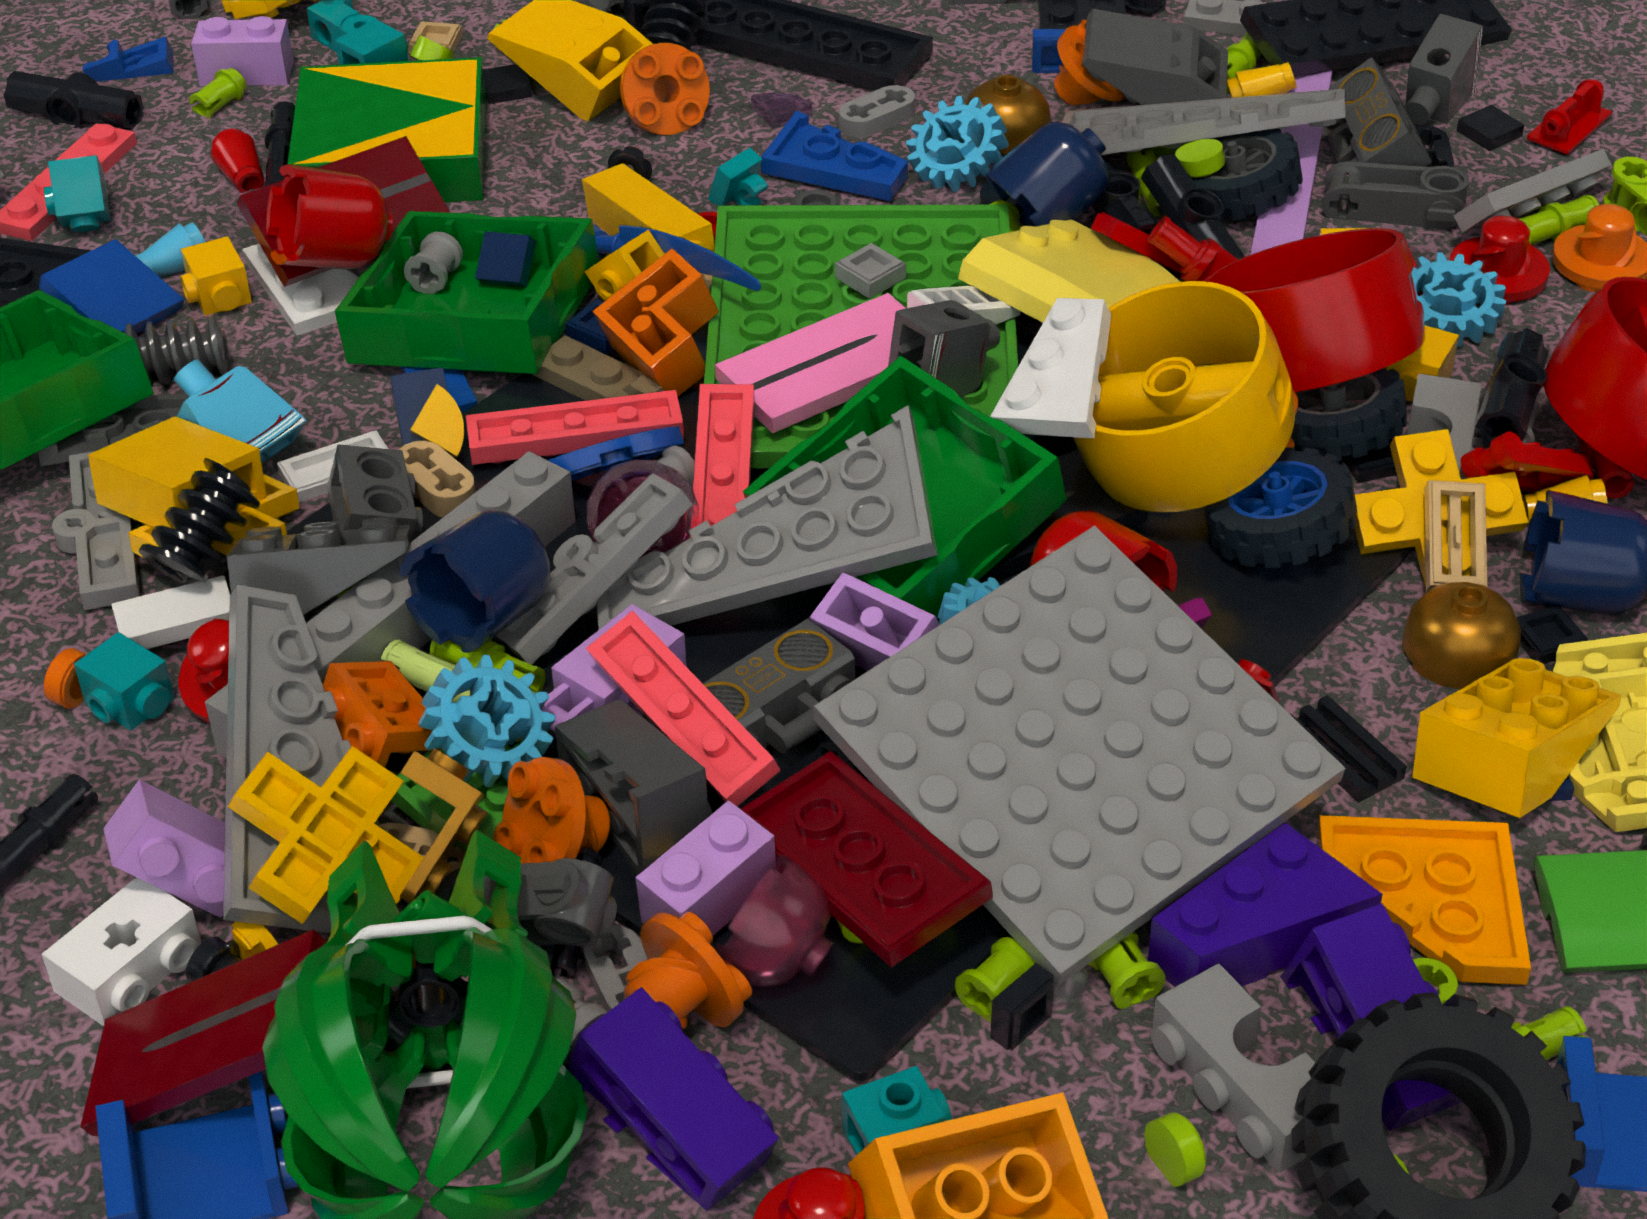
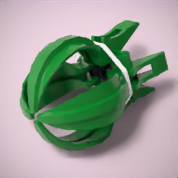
(355, 1043)

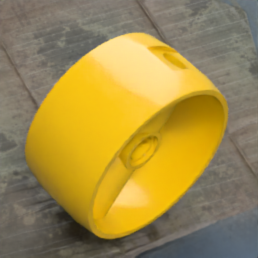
(1180, 430)

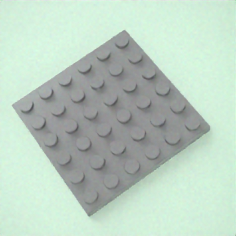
(1079, 749)

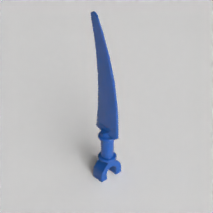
(697, 256)

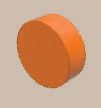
(61, 680)

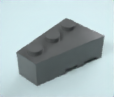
(640, 775)

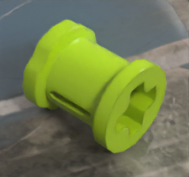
(1128, 968)
(981, 985)

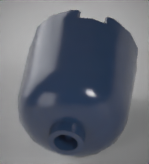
(1052, 174)
(1585, 555)
(476, 578)

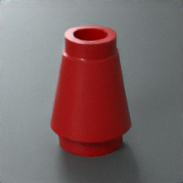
(238, 159)

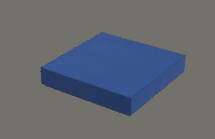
(112, 288)

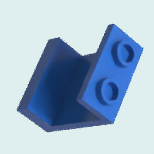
(1613, 1120)
(199, 1166)

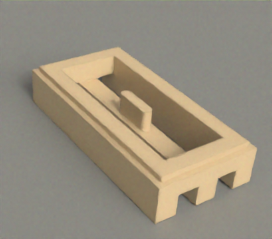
(1433, 537)

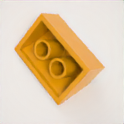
(982, 1166)

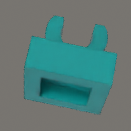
(738, 180)

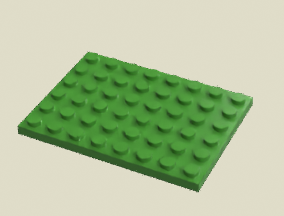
(794, 260)

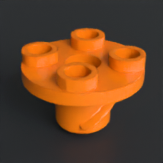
(1074, 81)
(665, 89)
(1601, 248)
(549, 814)
(687, 971)

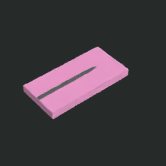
(815, 364)

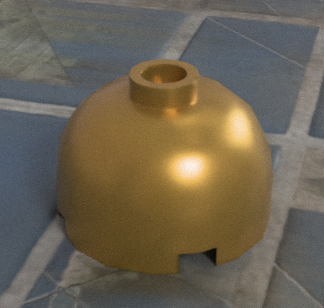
(1017, 103)
(1460, 634)

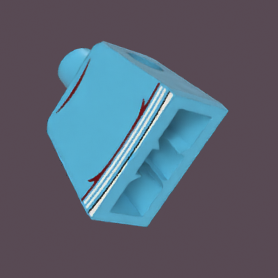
(238, 408)

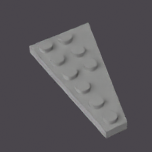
(1177, 123)
(796, 534)
(278, 709)

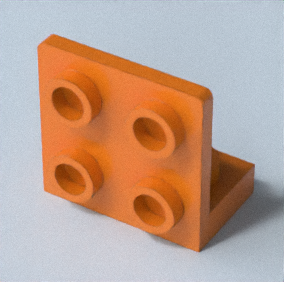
(376, 709)

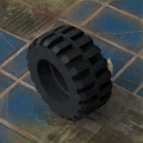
(1476, 1060)

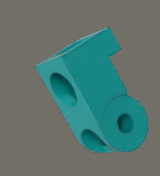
(339, 19)

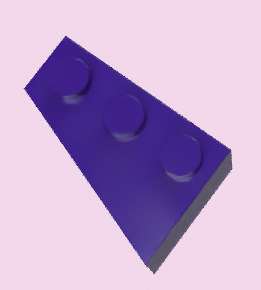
(1256, 910)
(1351, 970)
(672, 1099)

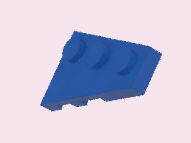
(827, 160)

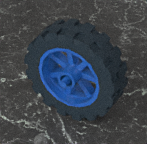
(1286, 513)

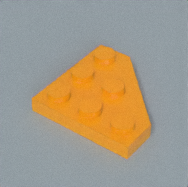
(1444, 886)

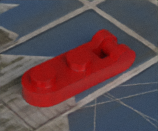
(1533, 464)

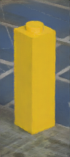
(626, 198)

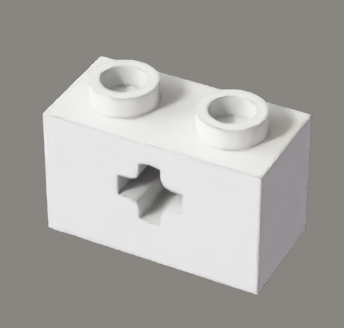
(122, 950)

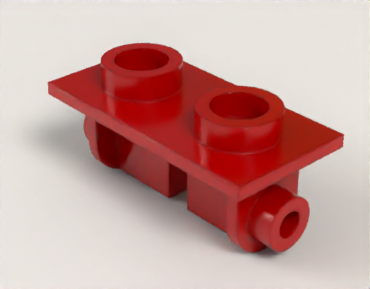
(1572, 120)

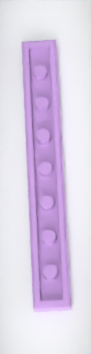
(1289, 220)

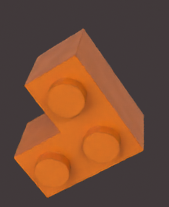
(655, 319)

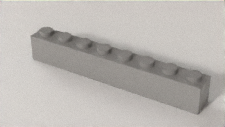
(375, 609)

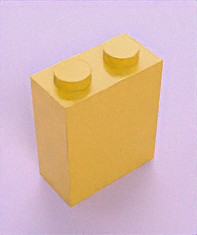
(152, 466)

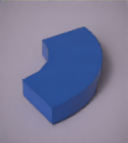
(610, 453)

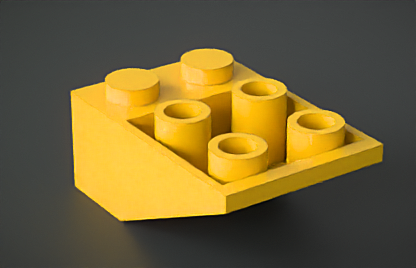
(571, 51)
(1511, 735)

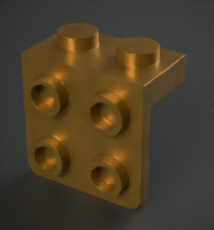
(444, 779)

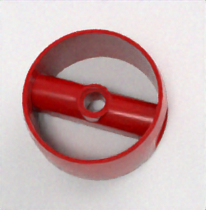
(1334, 303)
(1601, 374)

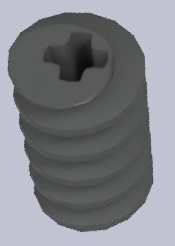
(173, 350)

